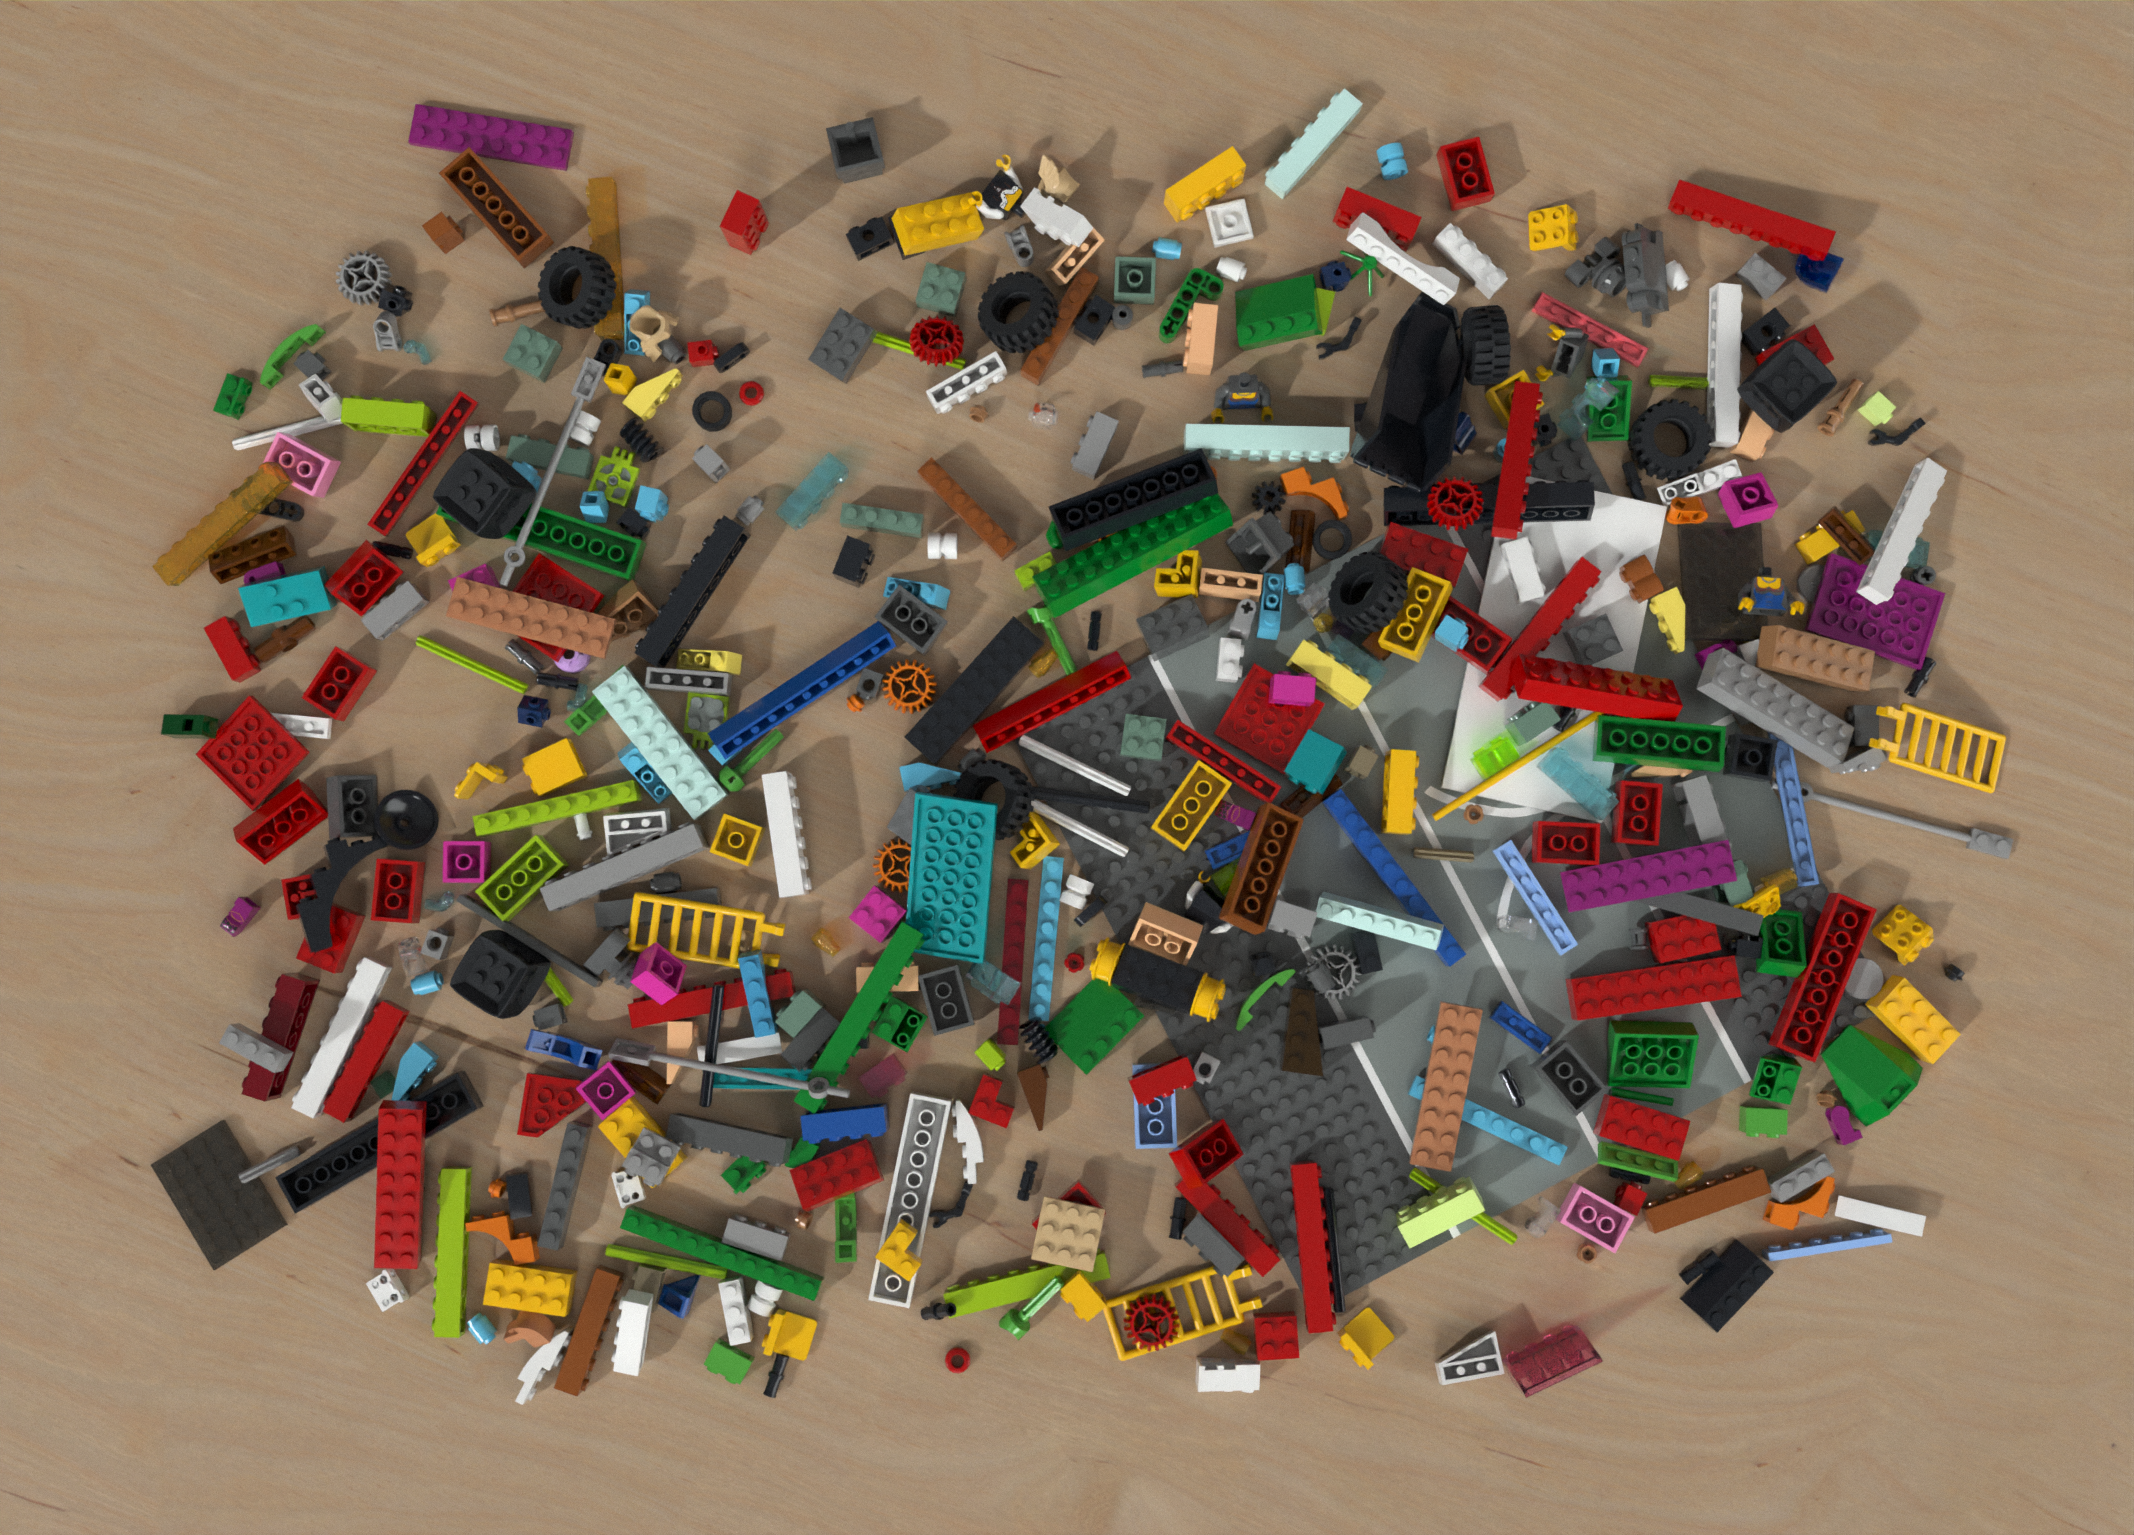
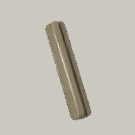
(1443, 854)

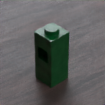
(189, 726)

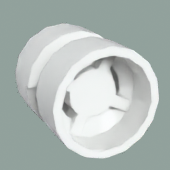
(584, 427)
(484, 437)
(942, 546)
(1076, 892)
(763, 1300)

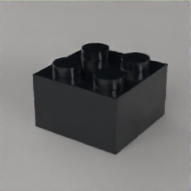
(853, 562)
(1750, 757)

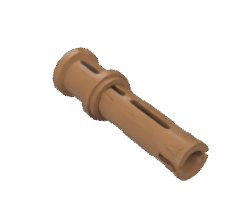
(511, 312)
(1836, 414)

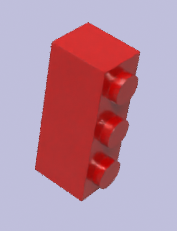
(233, 649)

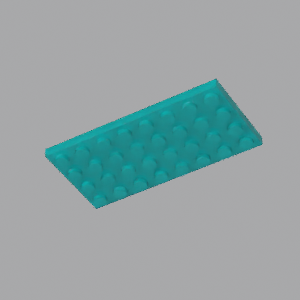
(951, 875)

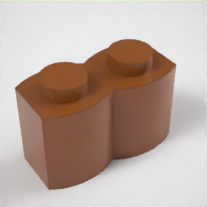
(1640, 579)

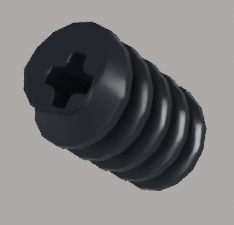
(639, 442)
(1040, 1040)

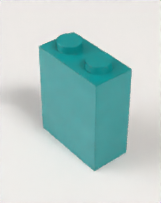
(1315, 762)

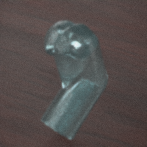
(415, 347)
(579, 698)
(441, 904)

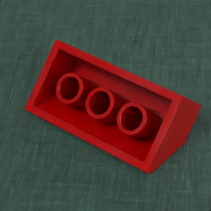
(280, 821)

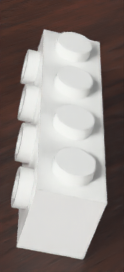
(1469, 260)
(967, 382)
(633, 1332)

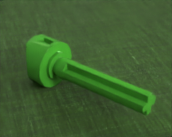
(1044, 616)
(748, 762)
(1017, 1321)

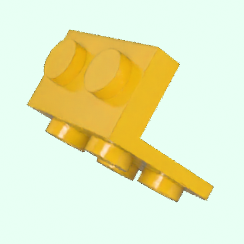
(1553, 228)
(432, 540)
(476, 773)
(1764, 902)
(1904, 934)
(789, 1334)
(1365, 1337)

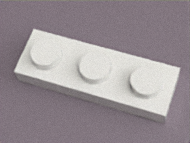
(306, 725)

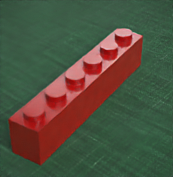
(1223, 762)
(365, 1061)
(1232, 1226)

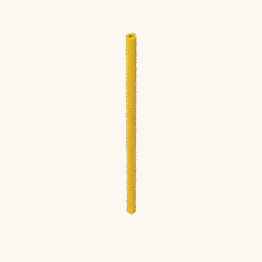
(1516, 765)

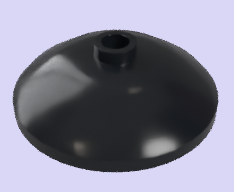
(408, 807)

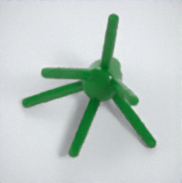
(1368, 264)

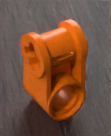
(1687, 510)

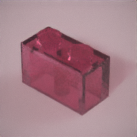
(883, 1075)

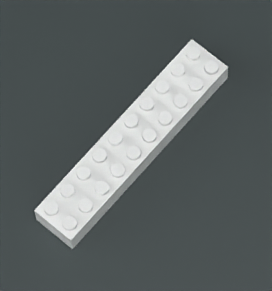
(912, 1189)

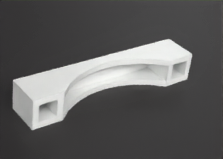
(1372, 239)

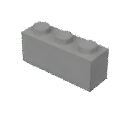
(1094, 445)
(394, 610)
(256, 1047)
(1799, 1176)
(756, 1237)

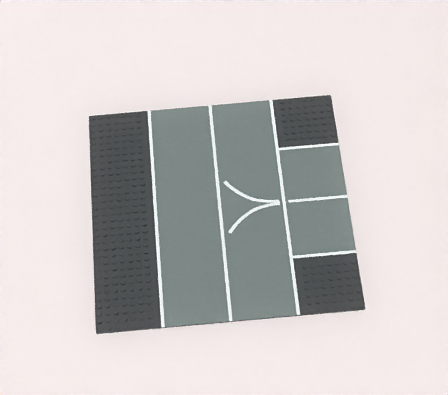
(1360, 1112)

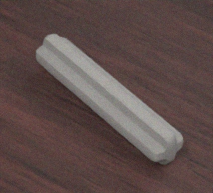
(269, 1164)

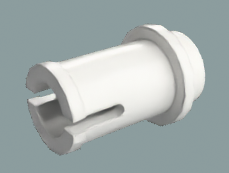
(582, 827)

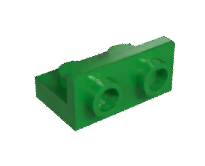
(233, 396)
(742, 1172)

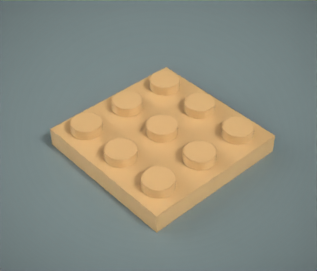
(1068, 1233)

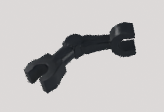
(1342, 346)
(1883, 438)
(956, 1211)

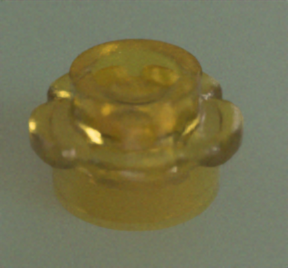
(1328, 622)

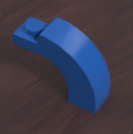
(564, 1047)

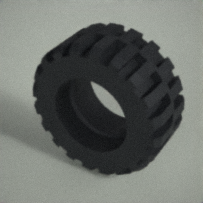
(558, 283)
(1006, 295)
(1485, 344)
(1688, 421)
(1380, 604)
(1017, 793)

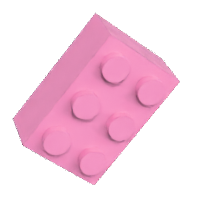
(304, 464)
(1594, 1217)

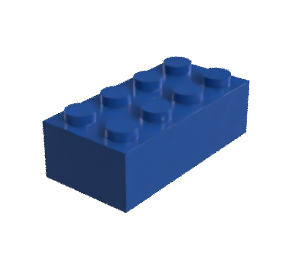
(845, 1121)

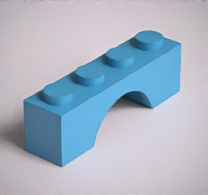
(756, 991)

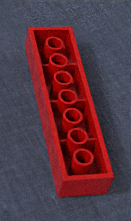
(1595, 688)
(1822, 983)
(1653, 987)
(400, 1184)

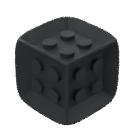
(1787, 386)
(484, 493)
(500, 974)

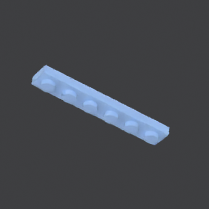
(1535, 897)
(1819, 1246)

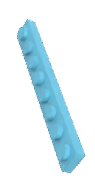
(1046, 938)
(1503, 1128)

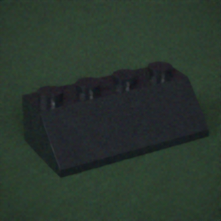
(1726, 1286)

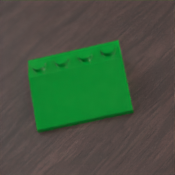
(1277, 313)
(1093, 1023)
(1651, 1054)

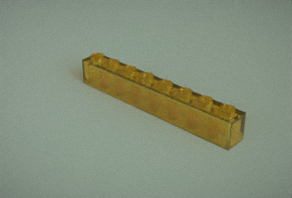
(606, 242)
(222, 523)

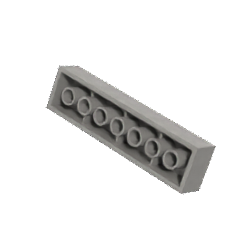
(1775, 707)
(623, 868)

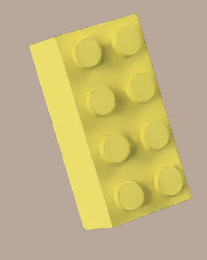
(1330, 675)

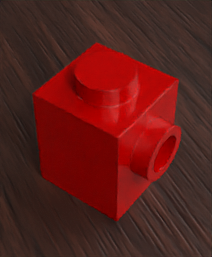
(702, 353)
(1629, 1197)

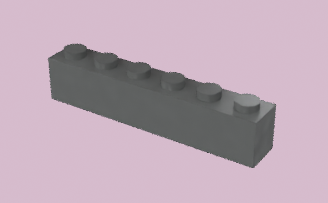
(618, 912)
(729, 1138)
(565, 1185)

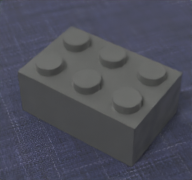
(843, 345)
(1173, 627)
(946, 1000)
(1568, 1077)

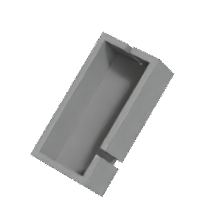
(1701, 812)

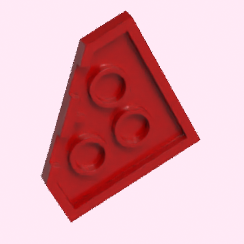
(547, 1102)

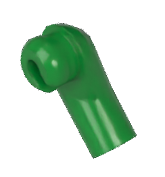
(1053, 537)

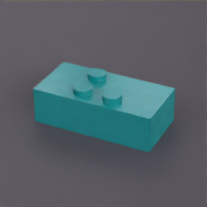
(287, 596)

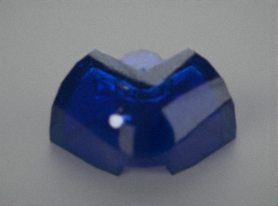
(1818, 274)

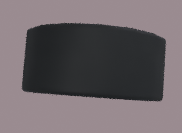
(696, 411)
(1332, 554)

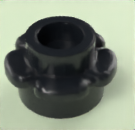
(1954, 973)

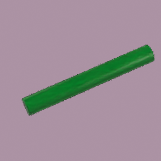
(1641, 1096)

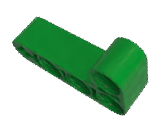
(1183, 306)

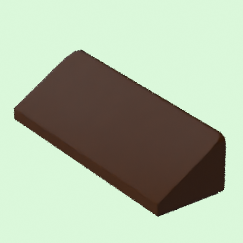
(1302, 531)
(1847, 535)
(1303, 801)
(644, 1080)

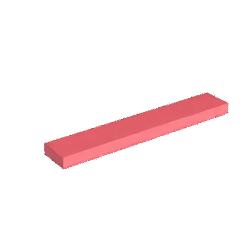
(1598, 333)

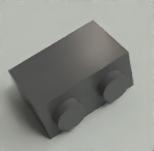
(1865, 723)

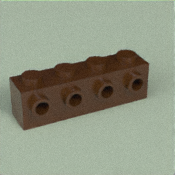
(251, 554)

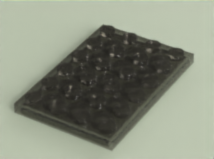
(1713, 570)
(212, 1200)

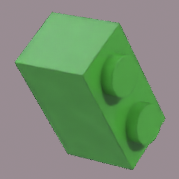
(1763, 1121)
(728, 1361)

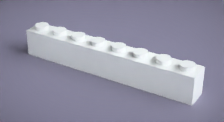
(1724, 364)
(1902, 531)
(342, 1036)

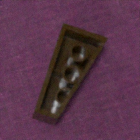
(1301, 1037)

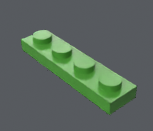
(1637, 1161)

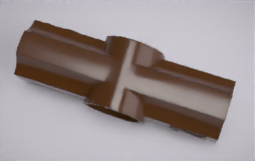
(284, 638)

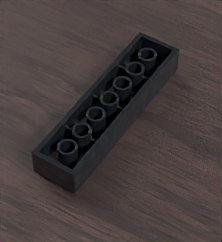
(1133, 499)
(692, 592)
(974, 690)

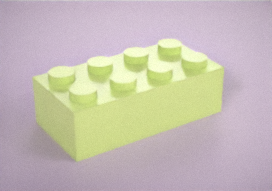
(1439, 1211)

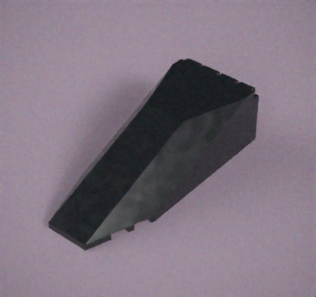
(1415, 398)

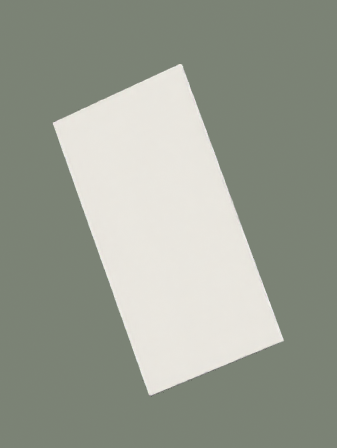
(1615, 536)

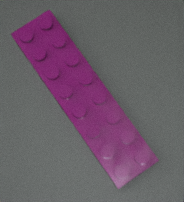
(491, 137)
(1648, 876)

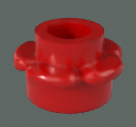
(1074, 967)

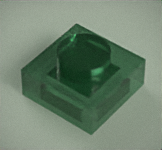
(384, 1084)

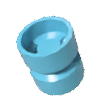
(1391, 158)

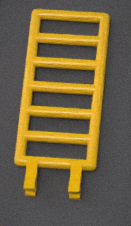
(1925, 767)
(692, 955)
(1204, 1274)

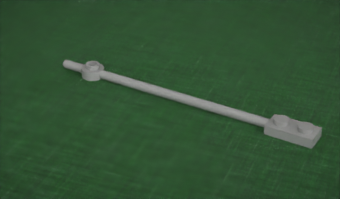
(584, 391)
(1976, 839)
(643, 1053)

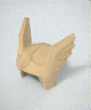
(1055, 181)
(652, 328)

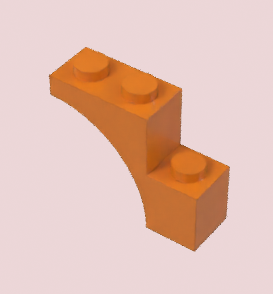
(1328, 491)
(1813, 1202)
(522, 1248)

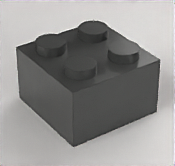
(1593, 641)

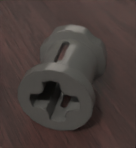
(1928, 572)
(1638, 938)

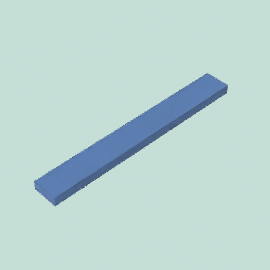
(1794, 814)

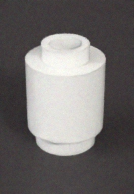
(1231, 269)
(1676, 276)

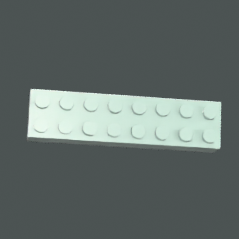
(1268, 442)
(660, 743)

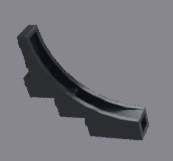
(315, 913)

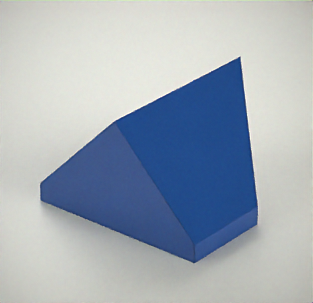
(678, 1296)

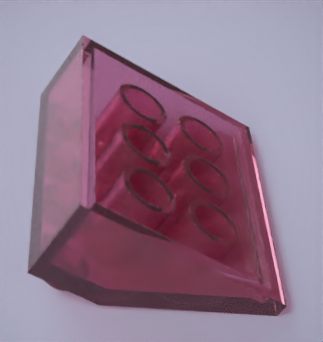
(1551, 1360)

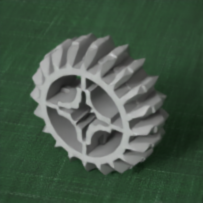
(368, 263)
(1342, 966)

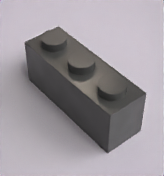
(810, 1040)

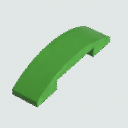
(271, 373)
(587, 715)
(1244, 1016)
(846, 1229)

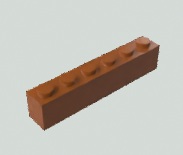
(1069, 308)
(967, 509)
(1705, 1199)
(589, 1330)

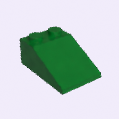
(1613, 420)
(1782, 944)

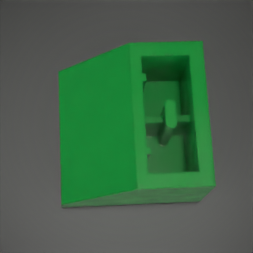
(899, 1023)
(1776, 1078)

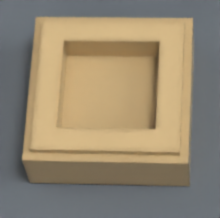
(746, 939)

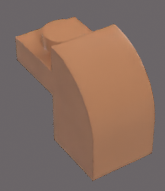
(532, 1327)

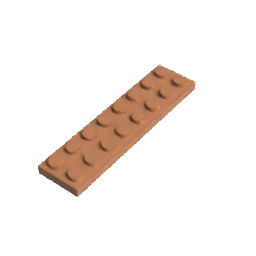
(531, 618)
(1445, 1086)

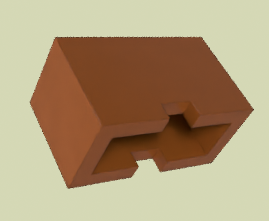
(444, 232)

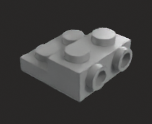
(1863, 759)
(651, 1157)

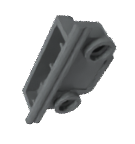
(1645, 272)

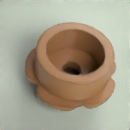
(978, 413)
(1478, 813)
(1826, 1099)
(804, 1220)
(1592, 1253)

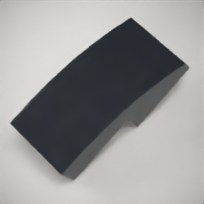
(519, 1195)

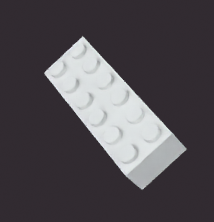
(785, 834)

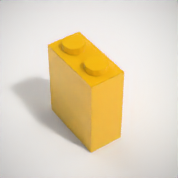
(554, 767)

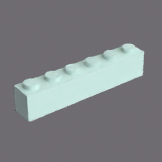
(1313, 143)
(1379, 920)

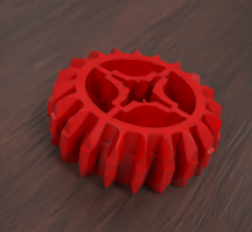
(938, 347)
(1469, 495)
(1143, 1327)

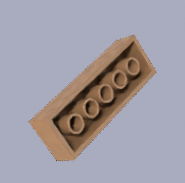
(1815, 658)

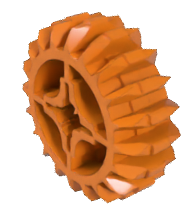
(913, 678)
(885, 876)

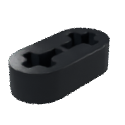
(731, 357)
(1090, 911)

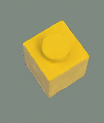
(620, 379)

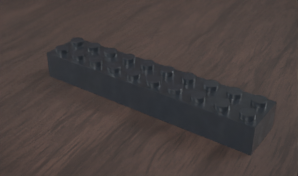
(1544, 503)
(357, 1152)

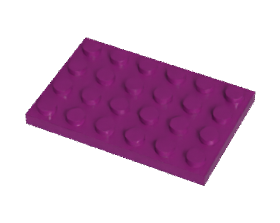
(1893, 629)

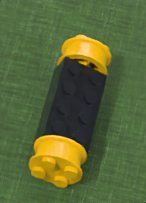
(1157, 979)

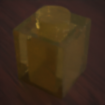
(1783, 878)

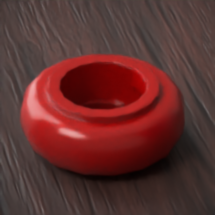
(753, 401)
(957, 1351)

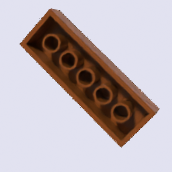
(496, 207)
(1261, 868)

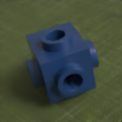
(1335, 276)
(533, 711)

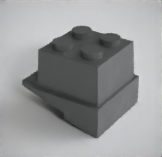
(856, 150)
(1260, 544)

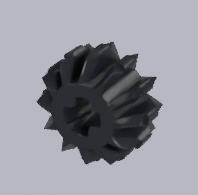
(1260, 498)

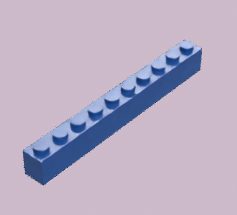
(801, 690)
(1389, 871)

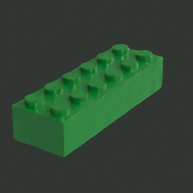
(1659, 743)

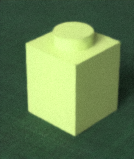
(1877, 409)

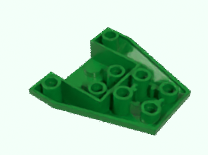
(1870, 1073)

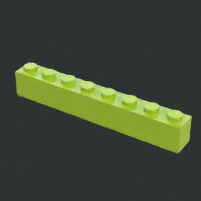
(557, 808)
(452, 1252)
(1016, 1285)

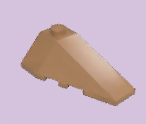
(631, 609)

